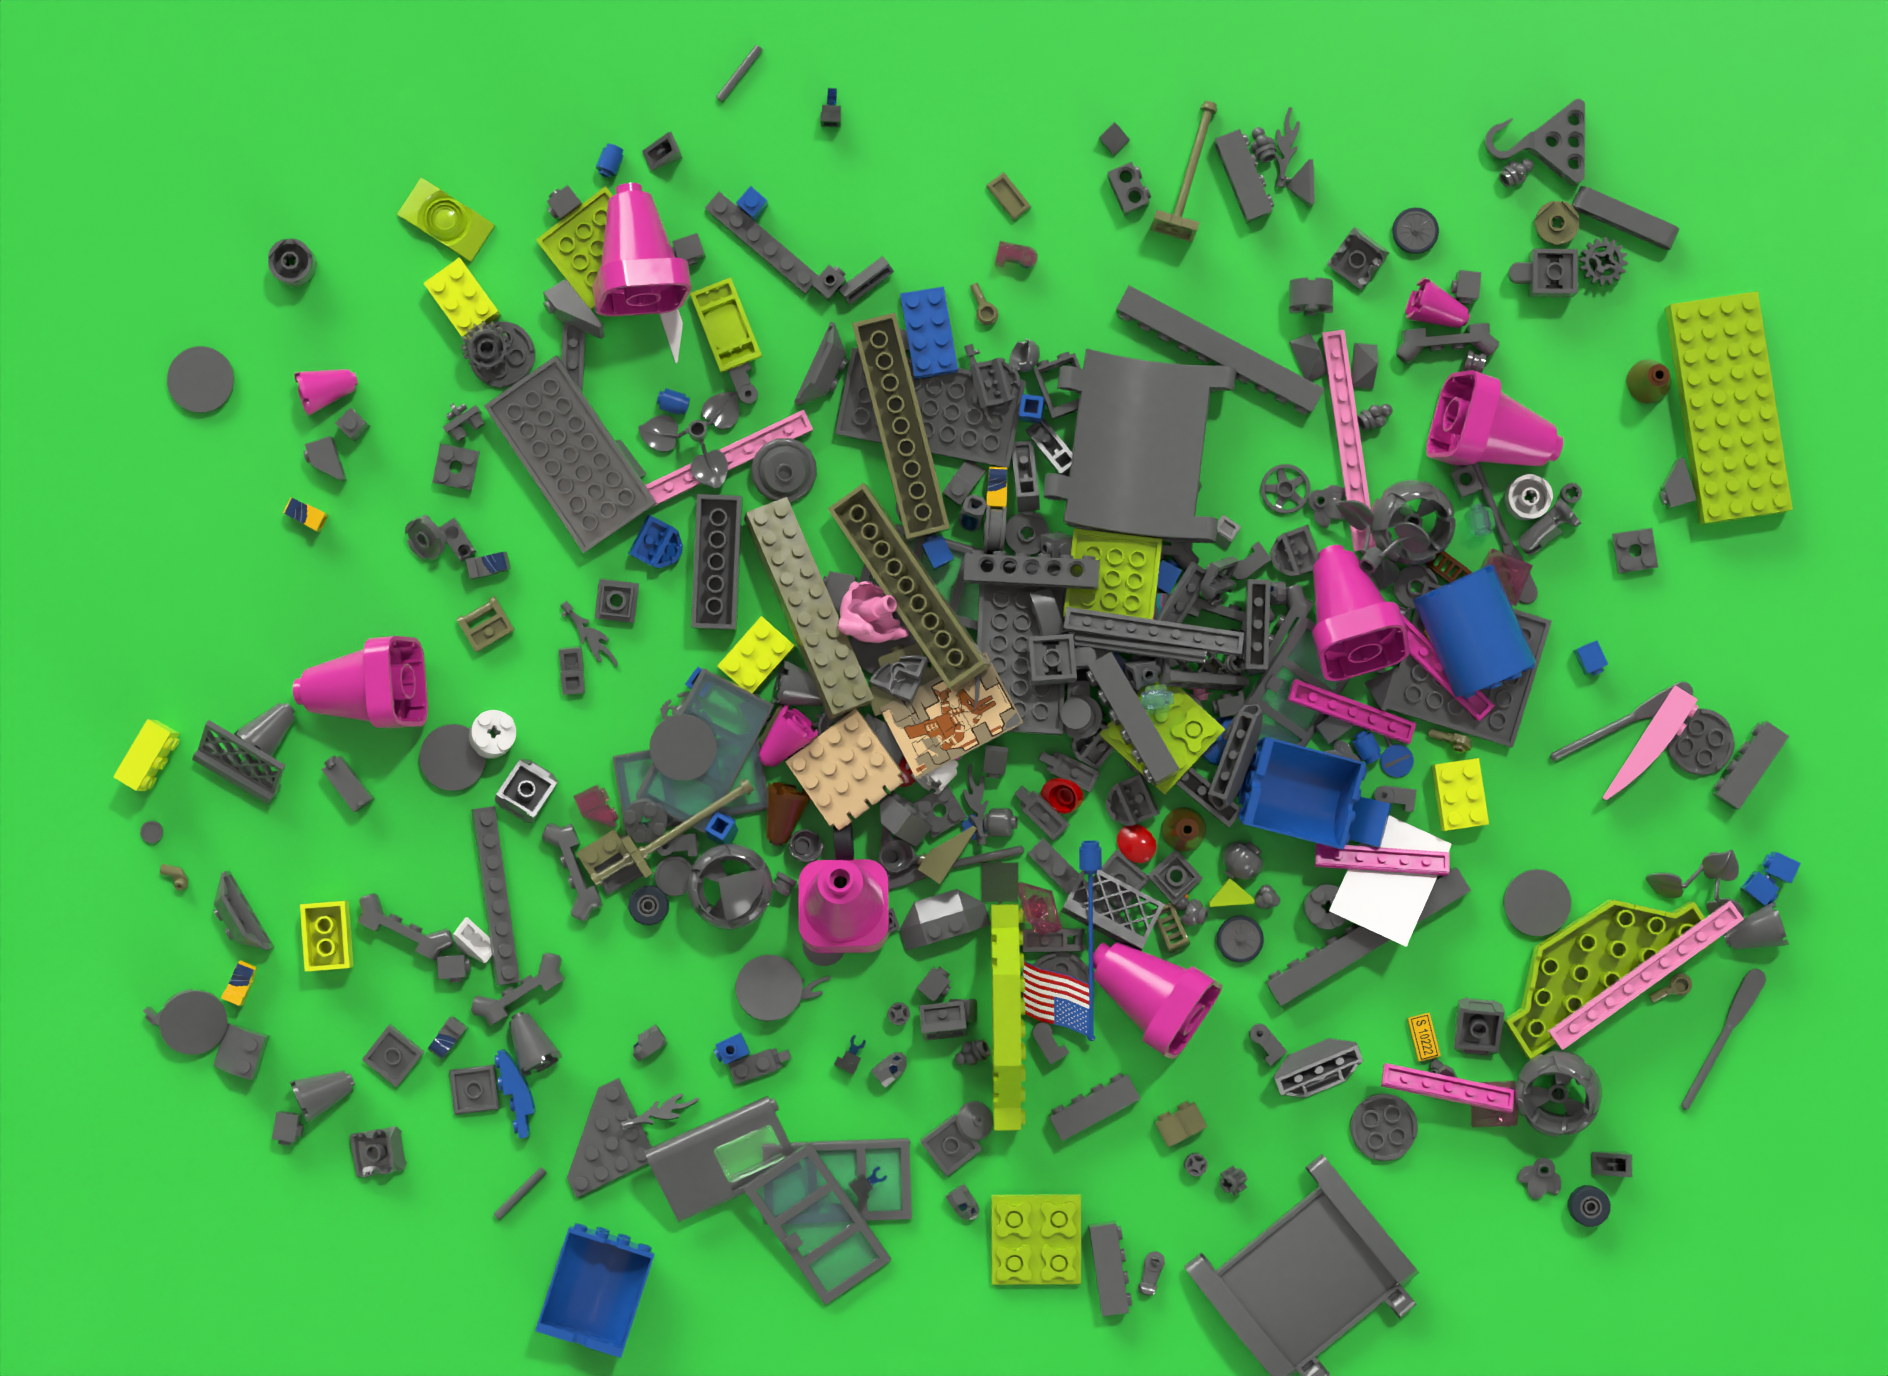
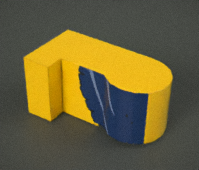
(997, 487)
(305, 514)
(240, 983)

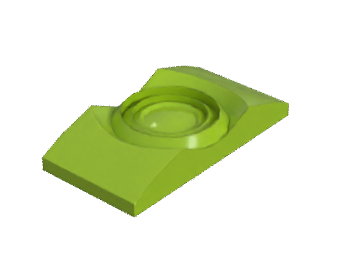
(446, 219)
(726, 325)

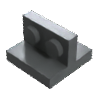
(943, 1020)

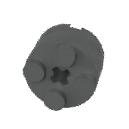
(281, 268)
(1311, 296)
(1313, 910)

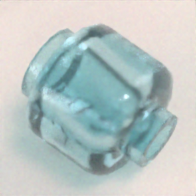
(1479, 520)
(1157, 699)

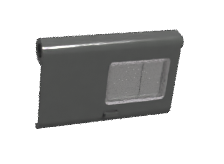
(719, 1157)

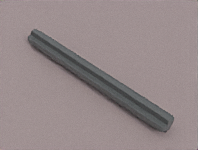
(1140, 648)

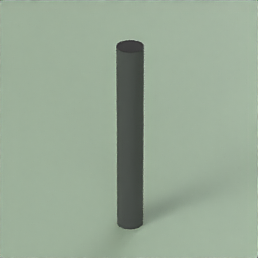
(742, 69)
(520, 1193)

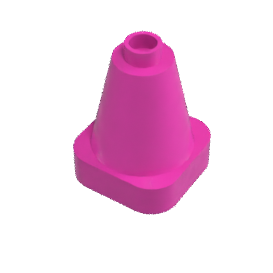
(637, 259)
(1486, 425)
(1354, 622)
(373, 684)
(844, 906)
(1156, 994)

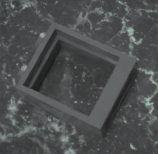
(1045, 366)

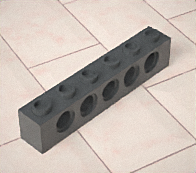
(1088, 580)

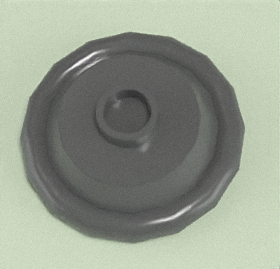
(784, 469)

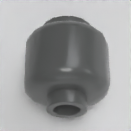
(1000, 822)

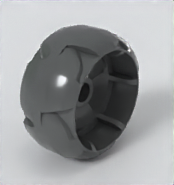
(1393, 510)
(710, 866)
(1565, 1067)

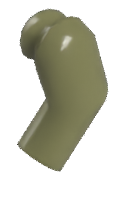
(177, 874)

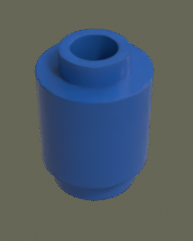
(609, 160)
(673, 401)
(1366, 746)

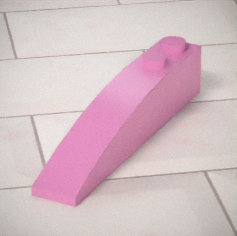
(1656, 738)

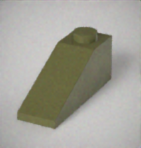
(942, 858)

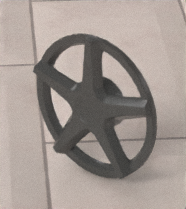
(1285, 489)

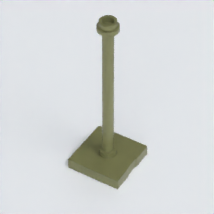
(1175, 224)
(641, 854)

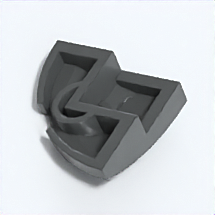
(902, 677)
(740, 891)

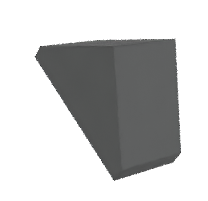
(662, 152)
(1612, 1164)

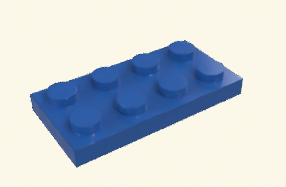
(929, 332)

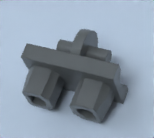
(455, 426)

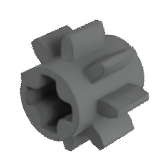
(1233, 1180)

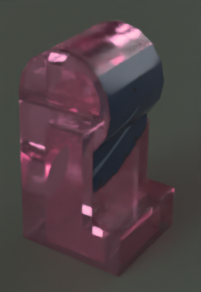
(1016, 254)

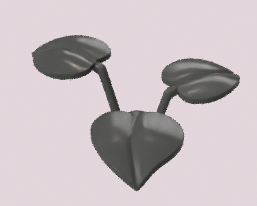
(707, 468)
(1382, 570)
(1714, 865)

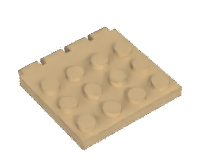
(845, 770)

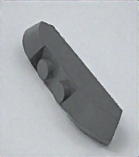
(1236, 756)

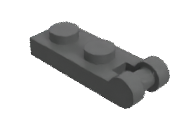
(1053, 941)

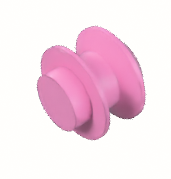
(1200, 694)

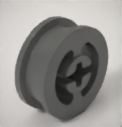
(994, 529)

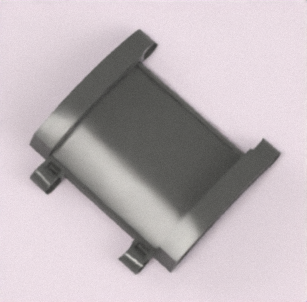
(1138, 447)
(1308, 1277)

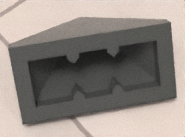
(1303, 184)
(1308, 357)
(1364, 365)
(1381, 687)

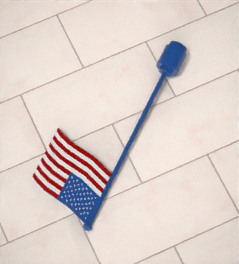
(1058, 996)

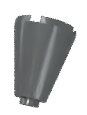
(795, 687)
(268, 729)
(1758, 930)
(532, 1045)
(321, 1092)

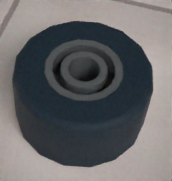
(648, 905)
(1583, 1200)

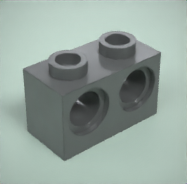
(1123, 190)

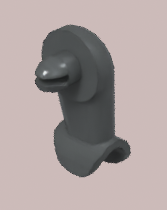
(1151, 1272)

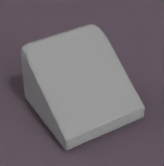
(1226, 531)

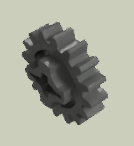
(1611, 264)

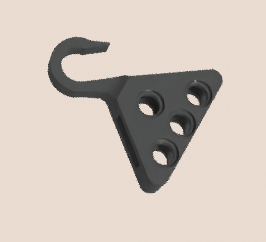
(1553, 157)

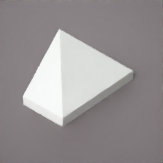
(472, 941)

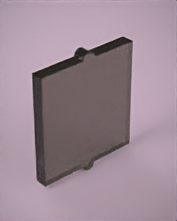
(999, 882)

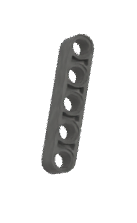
(1625, 218)

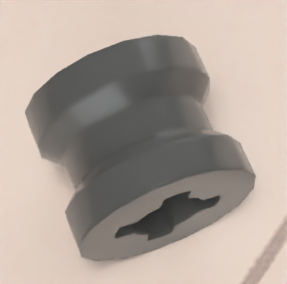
(1474, 361)
(783, 884)
(897, 1016)
(1197, 1167)

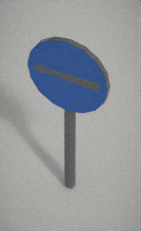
(1396, 759)

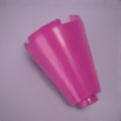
(1435, 306)
(323, 387)
(788, 735)

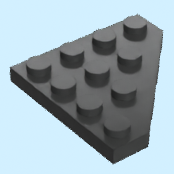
(604, 1147)

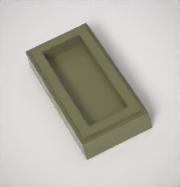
(1008, 196)

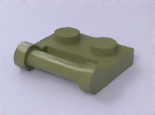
(489, 630)
(601, 851)

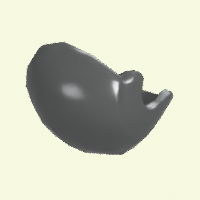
(1025, 356)
(805, 846)

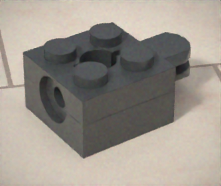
(1548, 273)
(1055, 659)

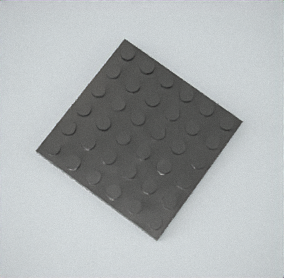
(1424, 698)

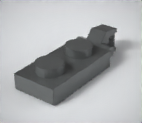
(1070, 769)
(1041, 812)
(757, 1064)

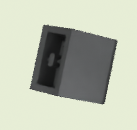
(903, 819)

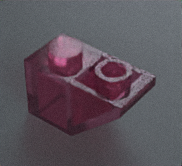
(594, 806)

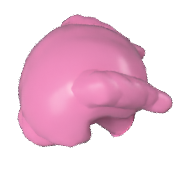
(869, 614)

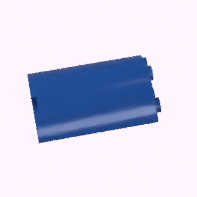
(1475, 632)
(1301, 792)
(595, 1289)

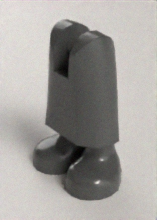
(1547, 528)

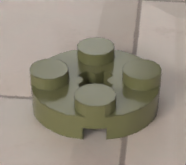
(1556, 210)

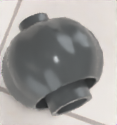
(1242, 860)

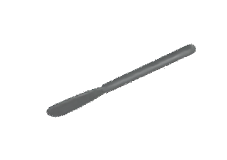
(1529, 591)
(1644, 711)
(912, 874)
(1743, 1000)

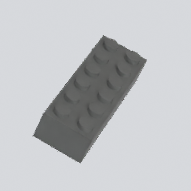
(717, 562)
(1133, 720)

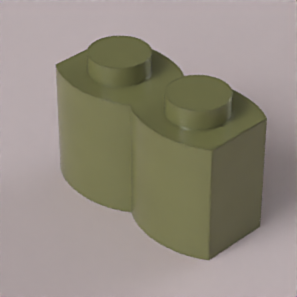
(1180, 1124)

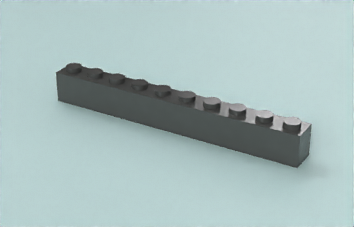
(1219, 349)
(1353, 945)

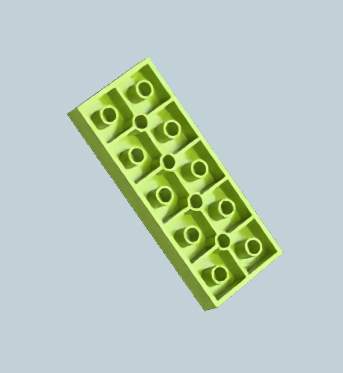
(1728, 408)

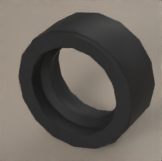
(843, 843)

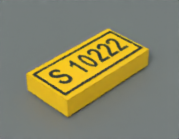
(1423, 1036)

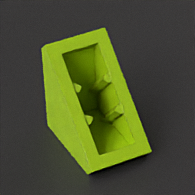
(1230, 894)

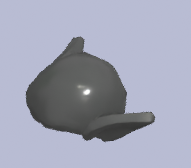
(896, 853)

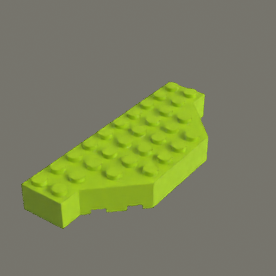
(1587, 960)
(1006, 1017)

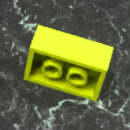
(461, 297)
(756, 656)
(147, 755)
(1460, 794)
(326, 935)

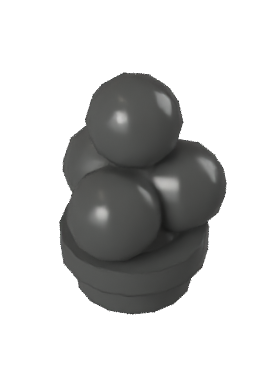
(1264, 146)
(1515, 173)
(1374, 416)
(1266, 897)
(973, 1052)

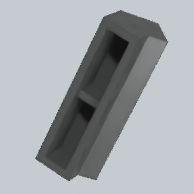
(866, 280)

